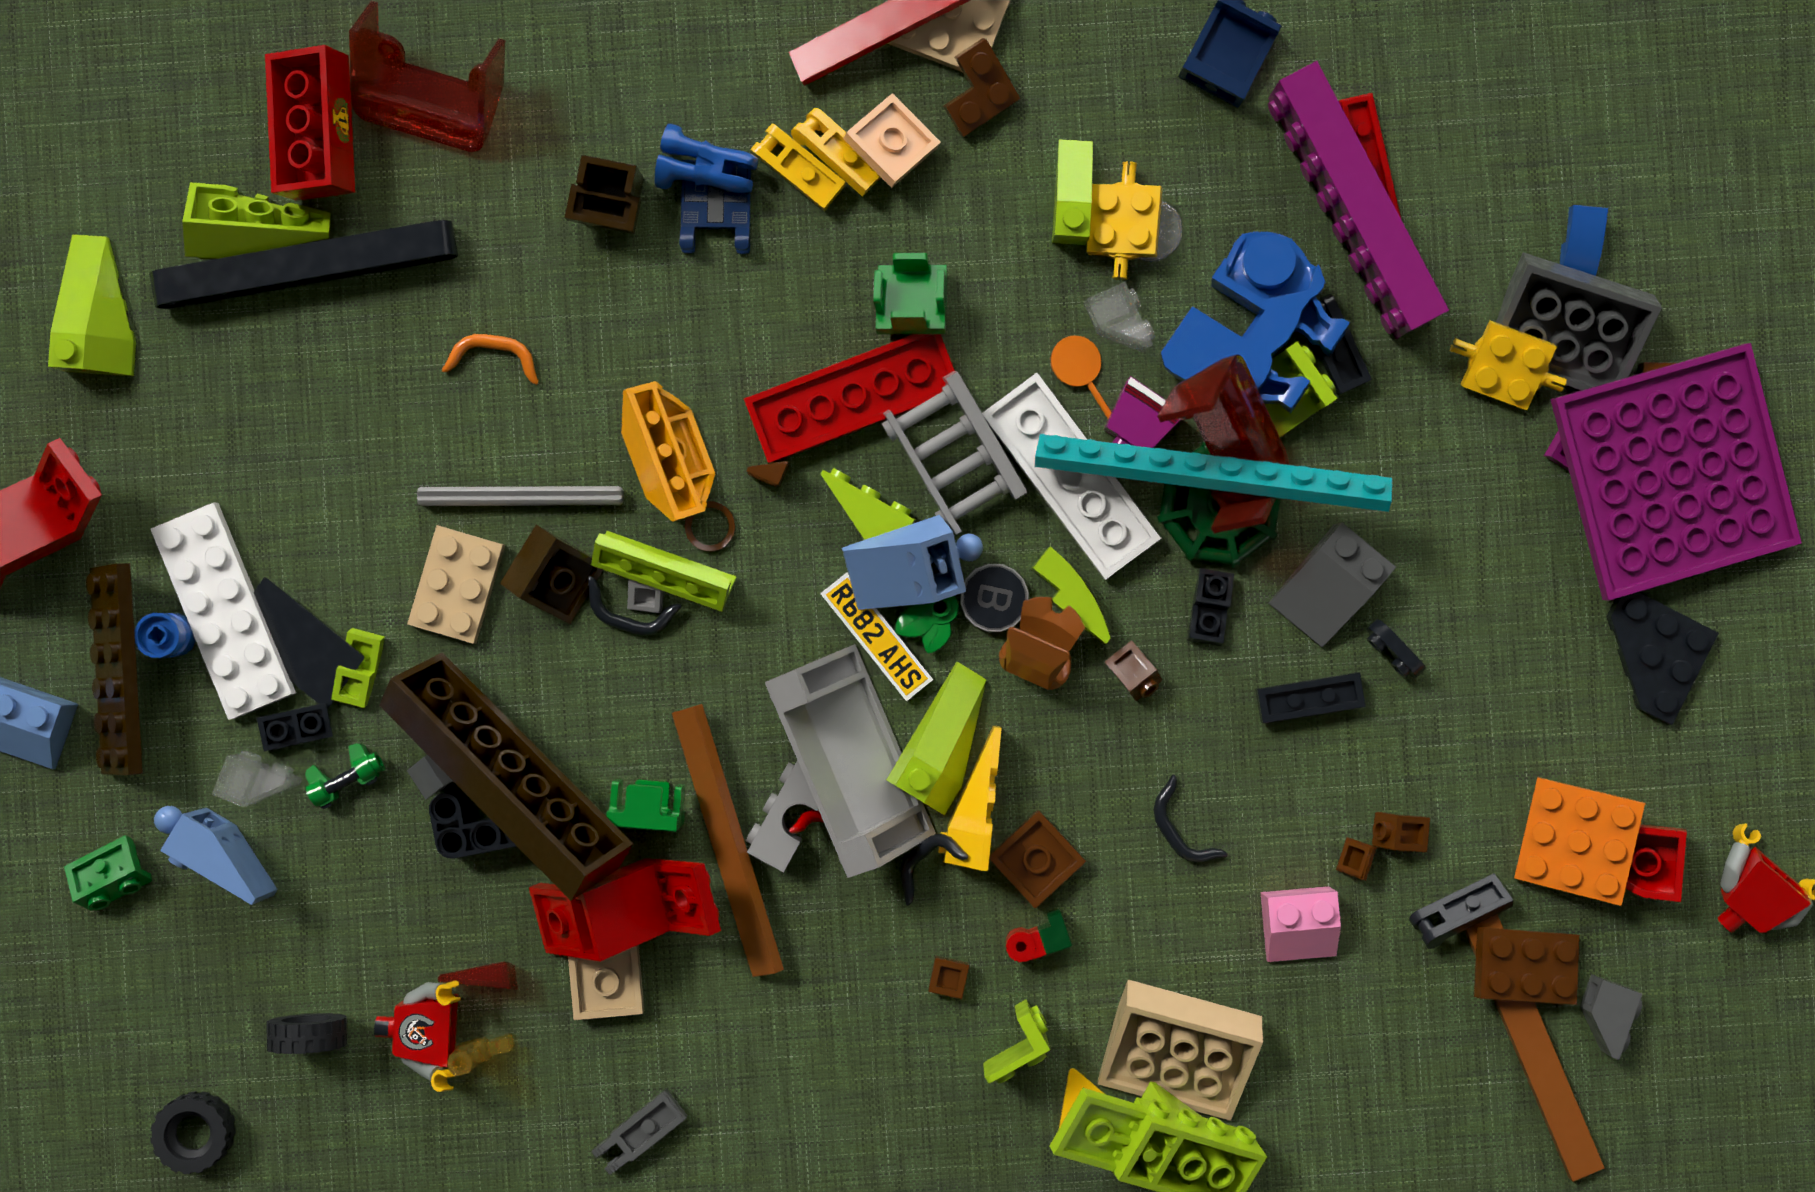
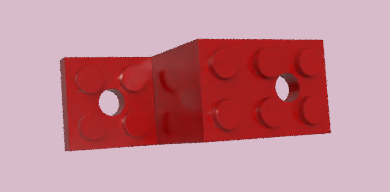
(45, 509)
(626, 909)

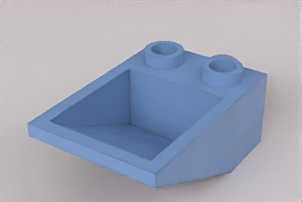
(897, 565)
(214, 850)

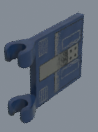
(715, 209)

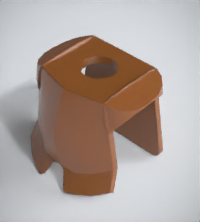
(1042, 644)

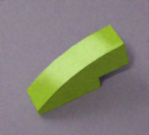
(1071, 592)

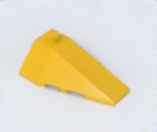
(971, 819)

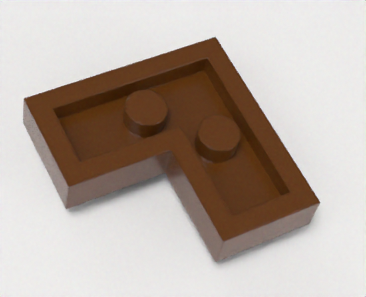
(989, 91)

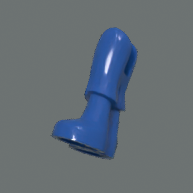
(712, 166)

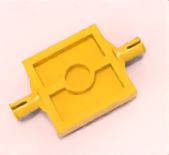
(1125, 220)
(1508, 365)

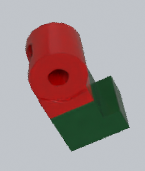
(1038, 941)

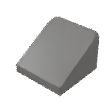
(644, 597)

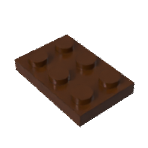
(1526, 966)

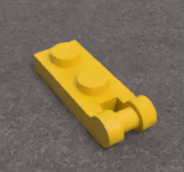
(835, 150)
(799, 167)

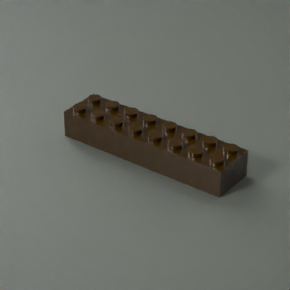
(505, 775)

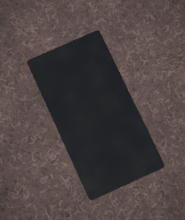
(305, 643)

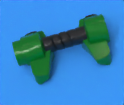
(364, 768)

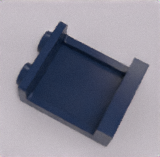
(1230, 50)

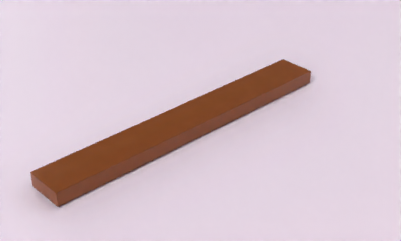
(727, 841)
(1546, 1078)

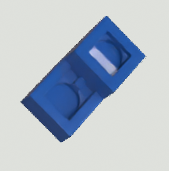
(1584, 238)

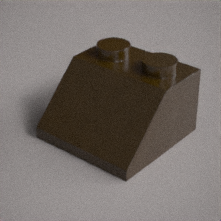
(551, 574)

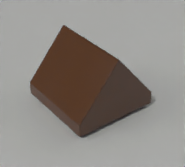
(1356, 858)

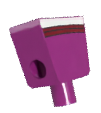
(1135, 416)

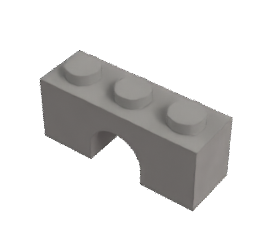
(772, 840)

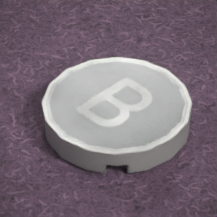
(993, 597)

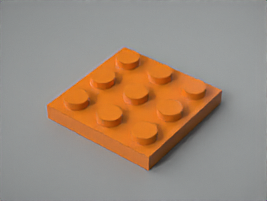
(1579, 841)

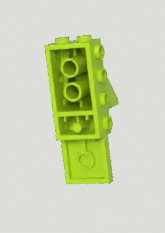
(1158, 1143)

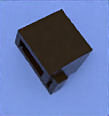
(605, 195)

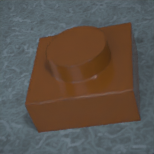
(948, 977)

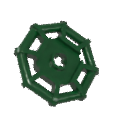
(1201, 516)

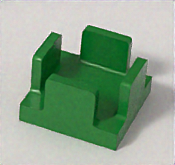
(910, 296)
(646, 805)

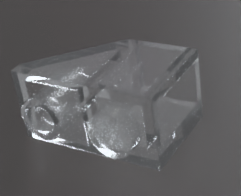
(1118, 319)
(249, 781)

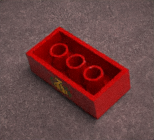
(310, 123)

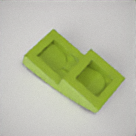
(361, 681)

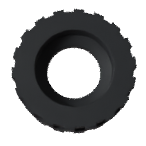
(306, 1033)
(165, 1137)

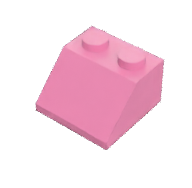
(1301, 923)

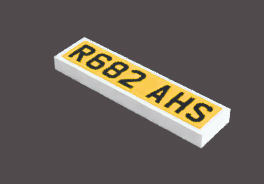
(878, 639)

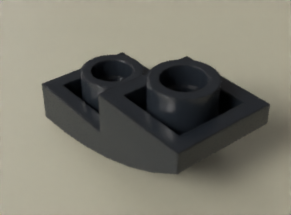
(1210, 607)
(295, 727)

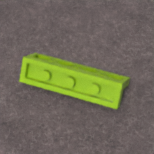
(662, 570)

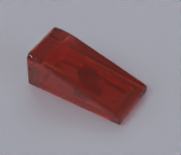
(496, 975)

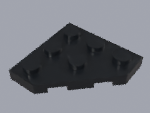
(1658, 652)

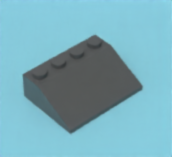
(1588, 318)

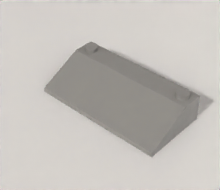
(846, 758)

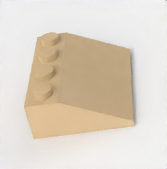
(1183, 1045)

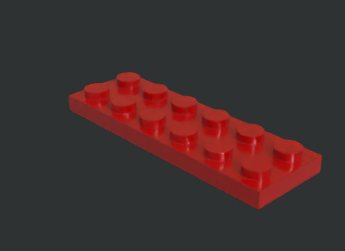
(849, 395)

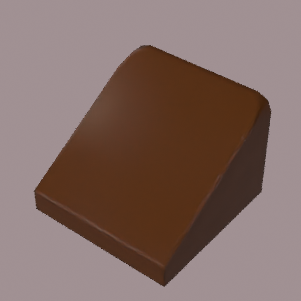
(769, 473)

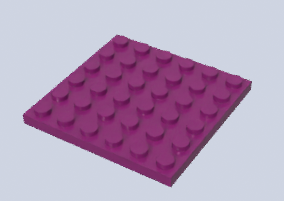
(1676, 471)

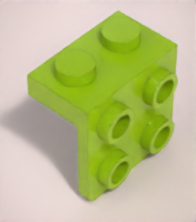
(1299, 362)
(1028, 1051)

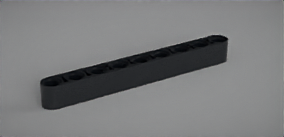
(303, 264)

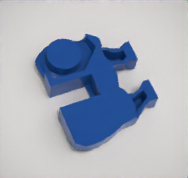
(1279, 286)

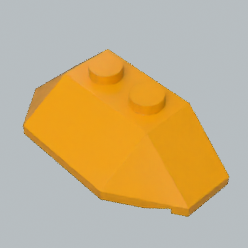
(666, 451)

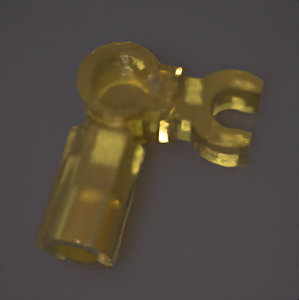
(477, 1050)

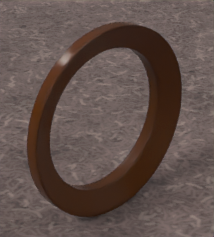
(688, 529)

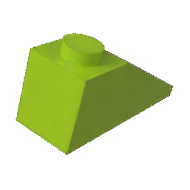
(1073, 192)

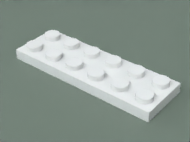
(1088, 505)
(222, 610)

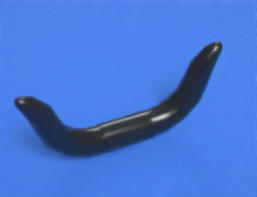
(624, 623)
(1171, 833)
(920, 853)

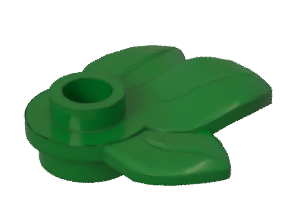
(926, 622)

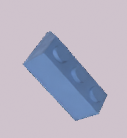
(33, 723)

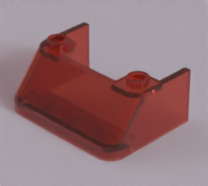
(417, 98)
(1232, 425)

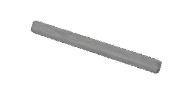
(520, 496)

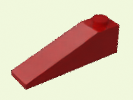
(1658, 863)

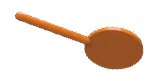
(1077, 364)

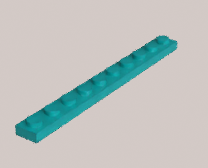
(1214, 472)

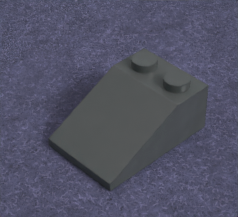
(1331, 584)

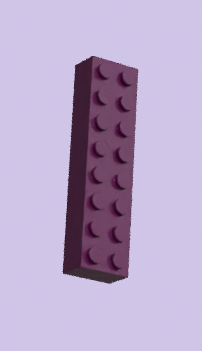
(1356, 201)

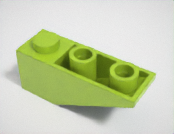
(864, 507)

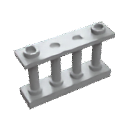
(971, 422)

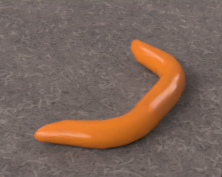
(493, 342)

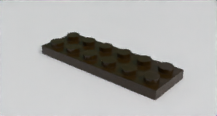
(115, 669)

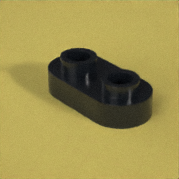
(1384, 639)

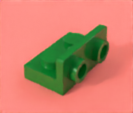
(106, 874)

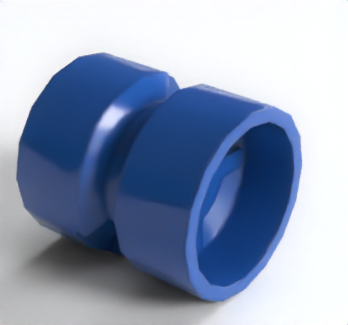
(164, 635)

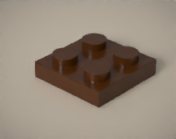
(1036, 858)

